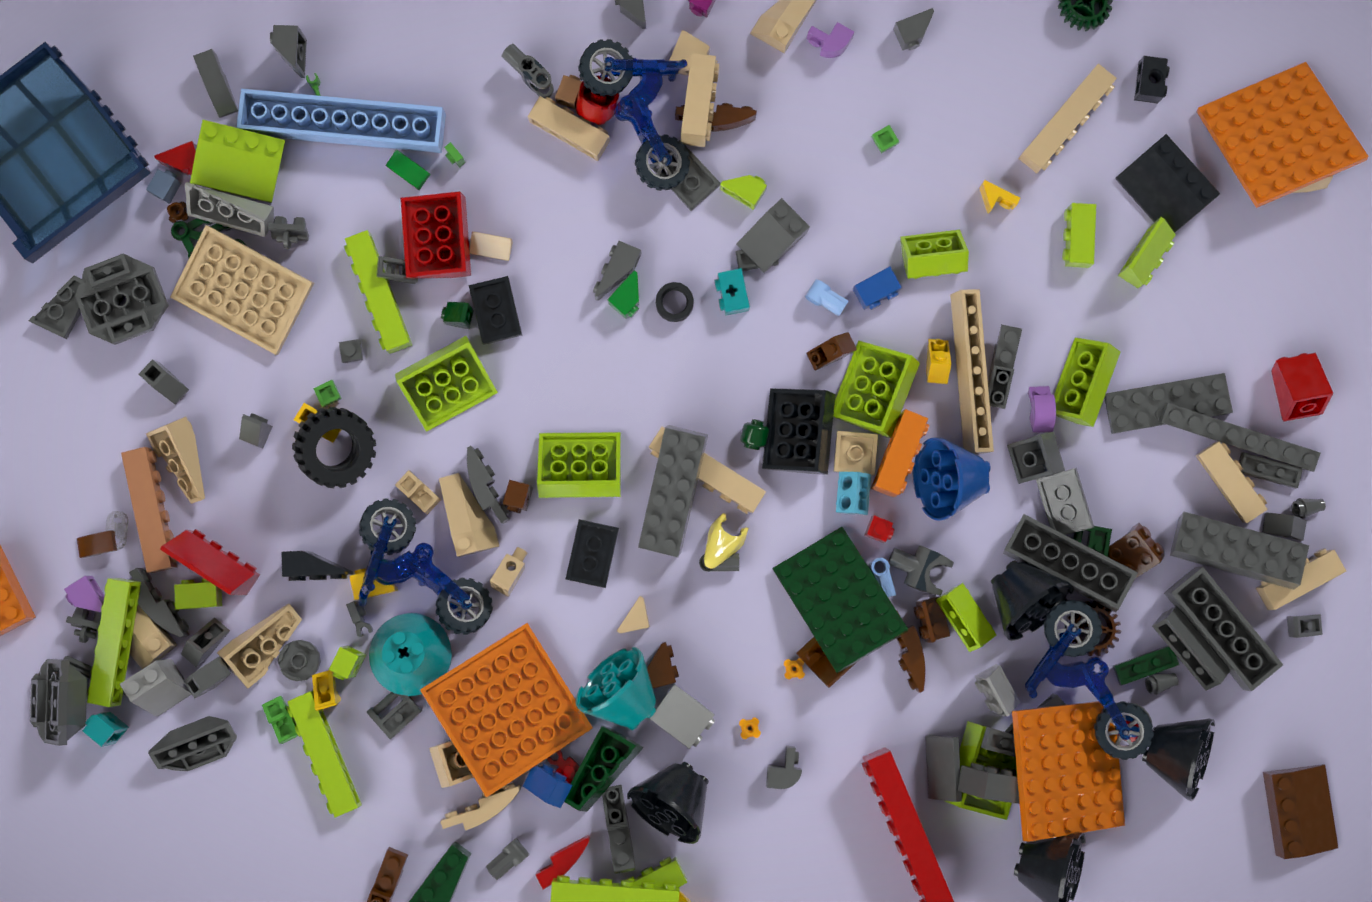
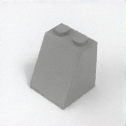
(156, 687)

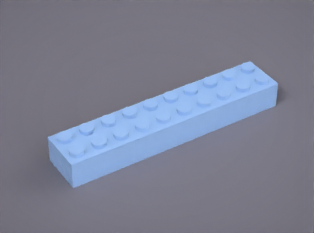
(342, 120)

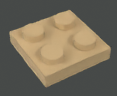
(855, 452)

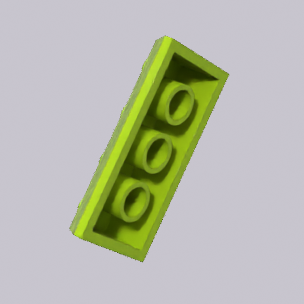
(1085, 380)

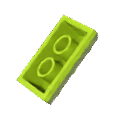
(934, 254)
(1148, 254)

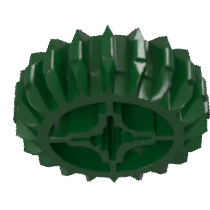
(1089, 18)

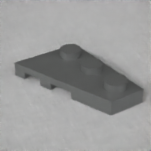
(61, 312)

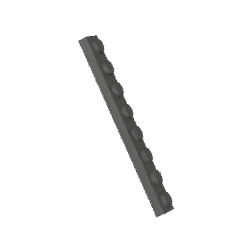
(1239, 437)

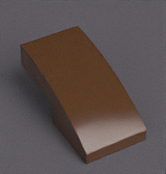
(96, 544)

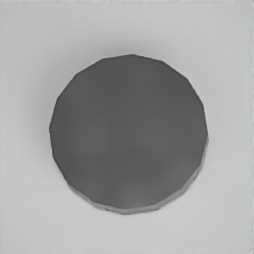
(299, 660)

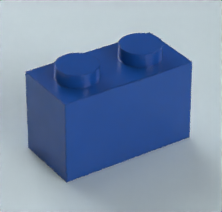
(877, 288)
(547, 785)

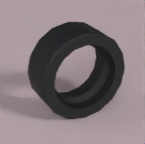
(674, 286)

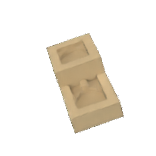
(418, 492)

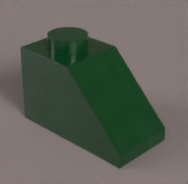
(457, 314)

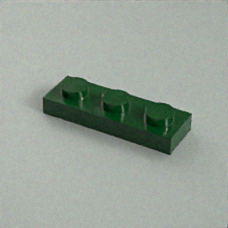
(1145, 665)

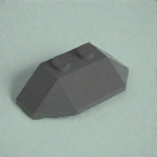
(194, 744)

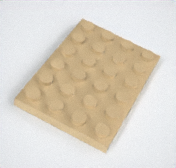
(242, 290)

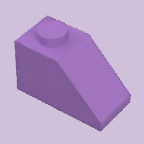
(85, 594)

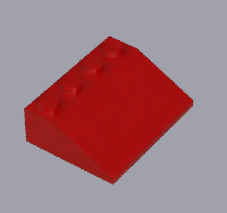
(436, 236)
(212, 562)

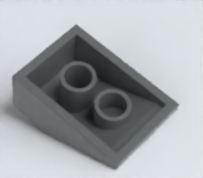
(773, 235)

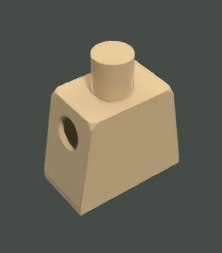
(685, 47)
(505, 580)

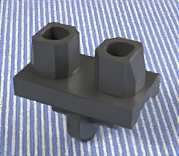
(288, 232)
(80, 620)

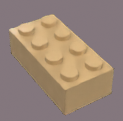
(699, 95)

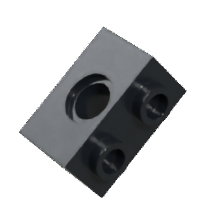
(1145, 89)

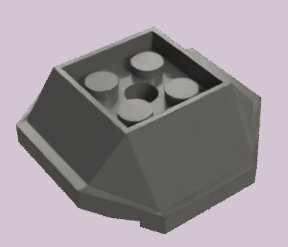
(105, 286)
(58, 701)

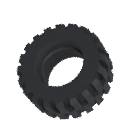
(352, 466)

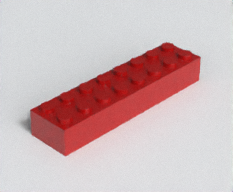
(906, 826)

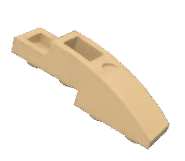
(488, 808)

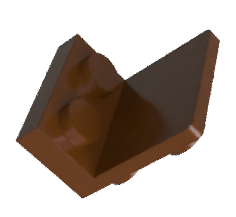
(932, 620)
(817, 661)

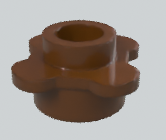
(173, 208)

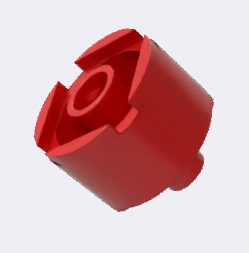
(595, 107)

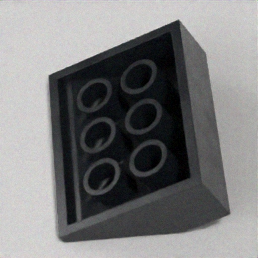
(1167, 184)
(799, 430)

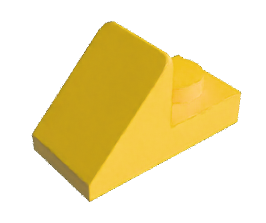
(993, 193)
(325, 690)

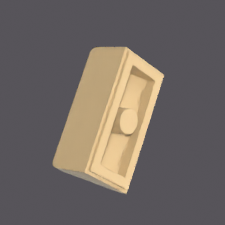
(490, 246)

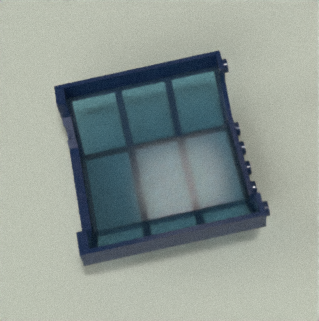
(58, 153)

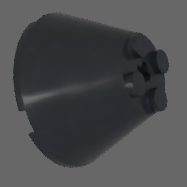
(1026, 597)
(1181, 754)
(672, 801)
(1052, 867)

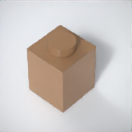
(568, 91)

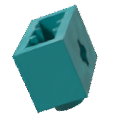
(735, 280)
(105, 728)

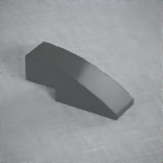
(215, 83)

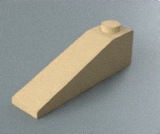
(467, 521)

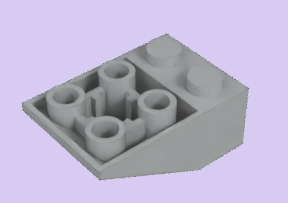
(998, 690)

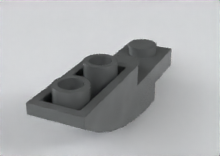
(1002, 365)
(480, 478)
(159, 611)
(618, 829)

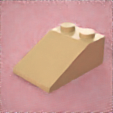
(449, 764)

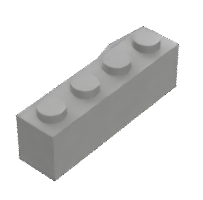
(228, 210)

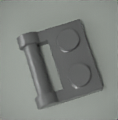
(397, 717)

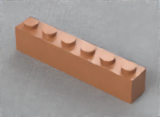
(148, 507)

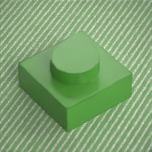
(885, 139)
(453, 155)
(327, 393)

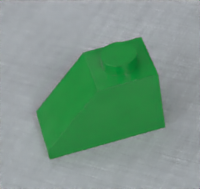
(626, 297)

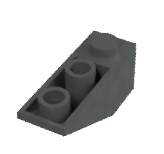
(622, 263)

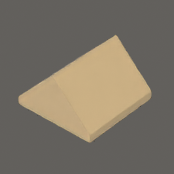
(636, 618)

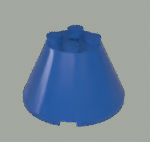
(948, 478)

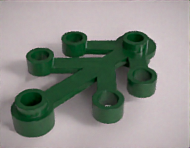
(190, 233)

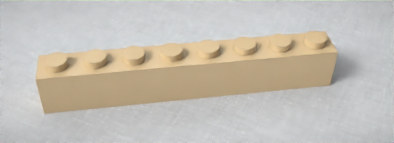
(971, 371)

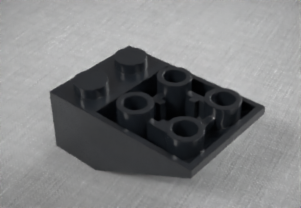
(303, 564)

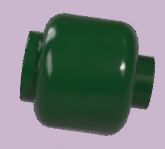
(754, 434)

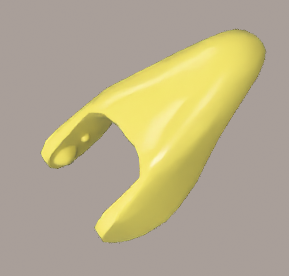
(721, 544)

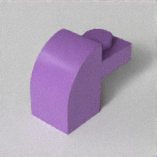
(833, 44)
(1042, 409)

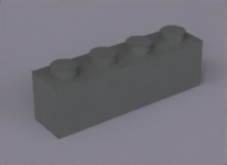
(1191, 648)

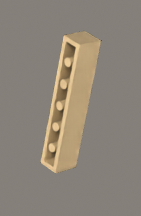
(1067, 118)
(722, 479)

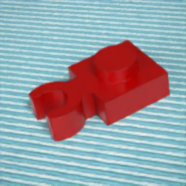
(566, 767)

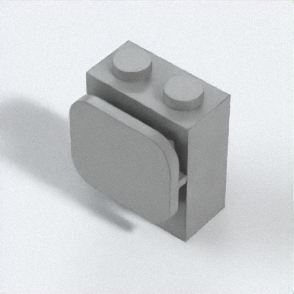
(683, 717)

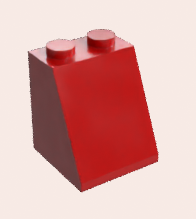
(1301, 386)

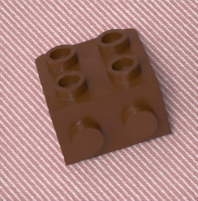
(1137, 550)

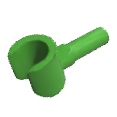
(314, 84)

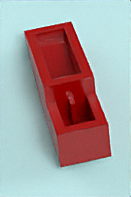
(562, 862)

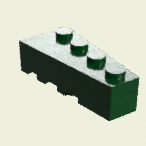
(600, 768)
(445, 877)

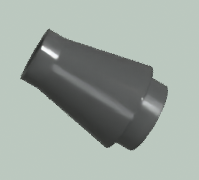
(1306, 507)
(1160, 682)

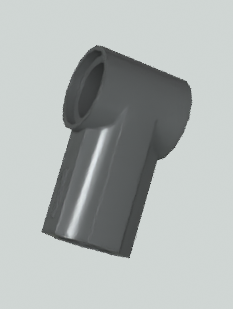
(729, 564)
(511, 856)

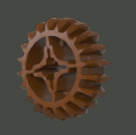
(1110, 629)

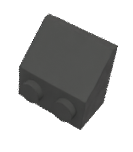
(291, 46)
(1036, 457)

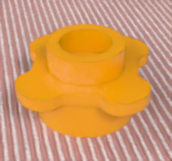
(799, 668)
(754, 732)

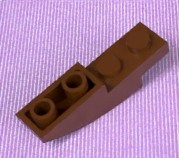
(725, 117)
(913, 658)
(388, 876)

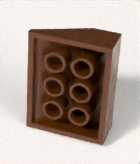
(1300, 811)

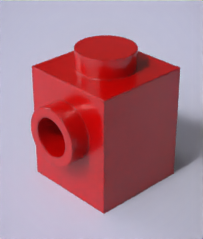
(879, 529)

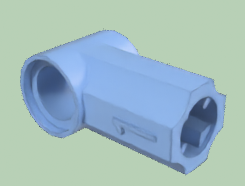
(822, 295)
(883, 578)

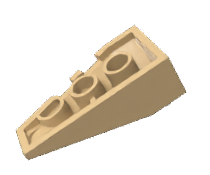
(782, 22)
(179, 449)
(149, 640)
(256, 648)

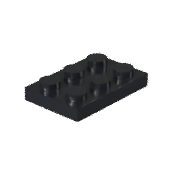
(495, 310)
(592, 553)

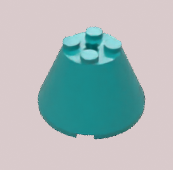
(427, 649)
(619, 690)

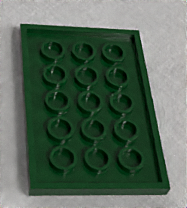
(840, 600)

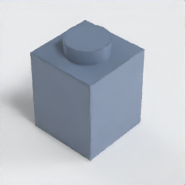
(164, 185)

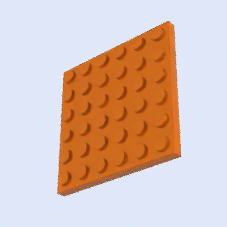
(1282, 134)
(506, 709)
(1064, 772)

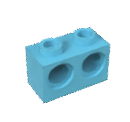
(853, 493)

